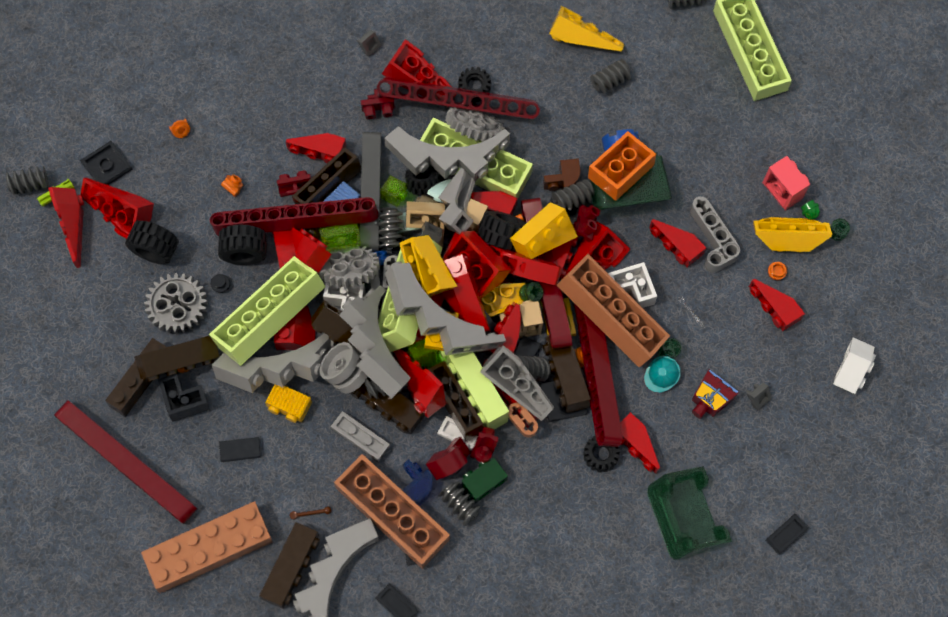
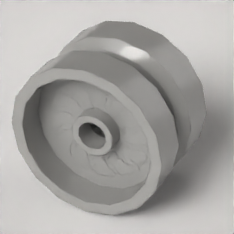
(340, 368)

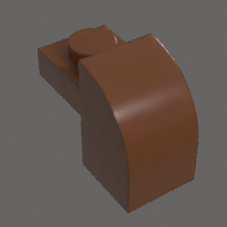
(568, 175)

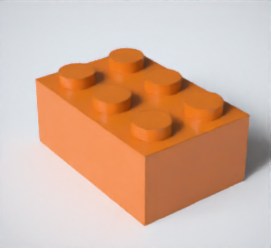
(621, 165)

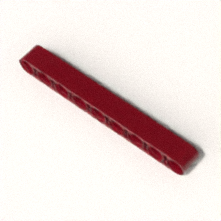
(449, 100)
(300, 215)
(552, 297)
(599, 381)
(125, 462)

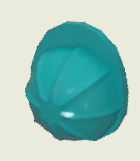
(662, 374)

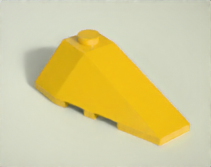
(573, 30)
(499, 298)

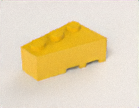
(544, 232)
(427, 265)

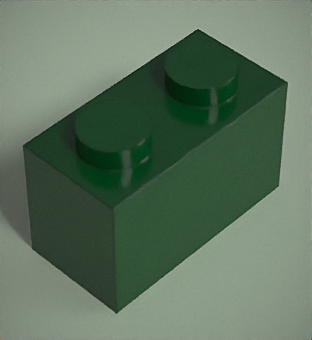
(484, 479)

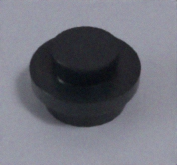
(220, 283)

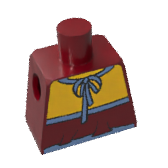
(712, 395)

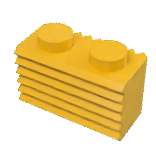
(288, 402)

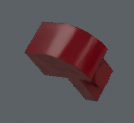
(449, 460)

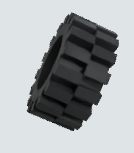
(475, 75)
(421, 182)
(600, 465)

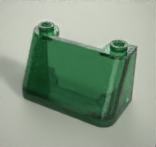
(648, 189)
(685, 513)

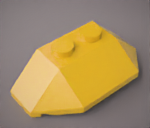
(792, 233)

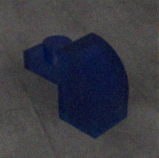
(422, 484)

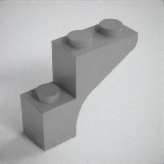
(457, 197)

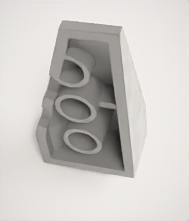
(513, 378)

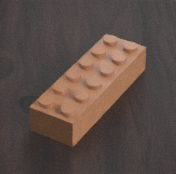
(613, 310)
(392, 511)
(206, 547)

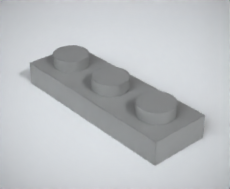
(360, 436)

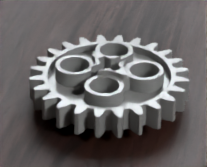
(473, 123)
(350, 267)
(185, 289)

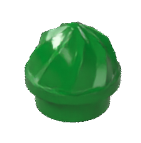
(810, 210)

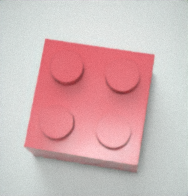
(786, 182)

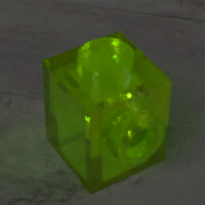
(394, 191)

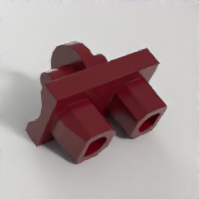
(377, 102)
(289, 186)
(586, 222)
(484, 445)

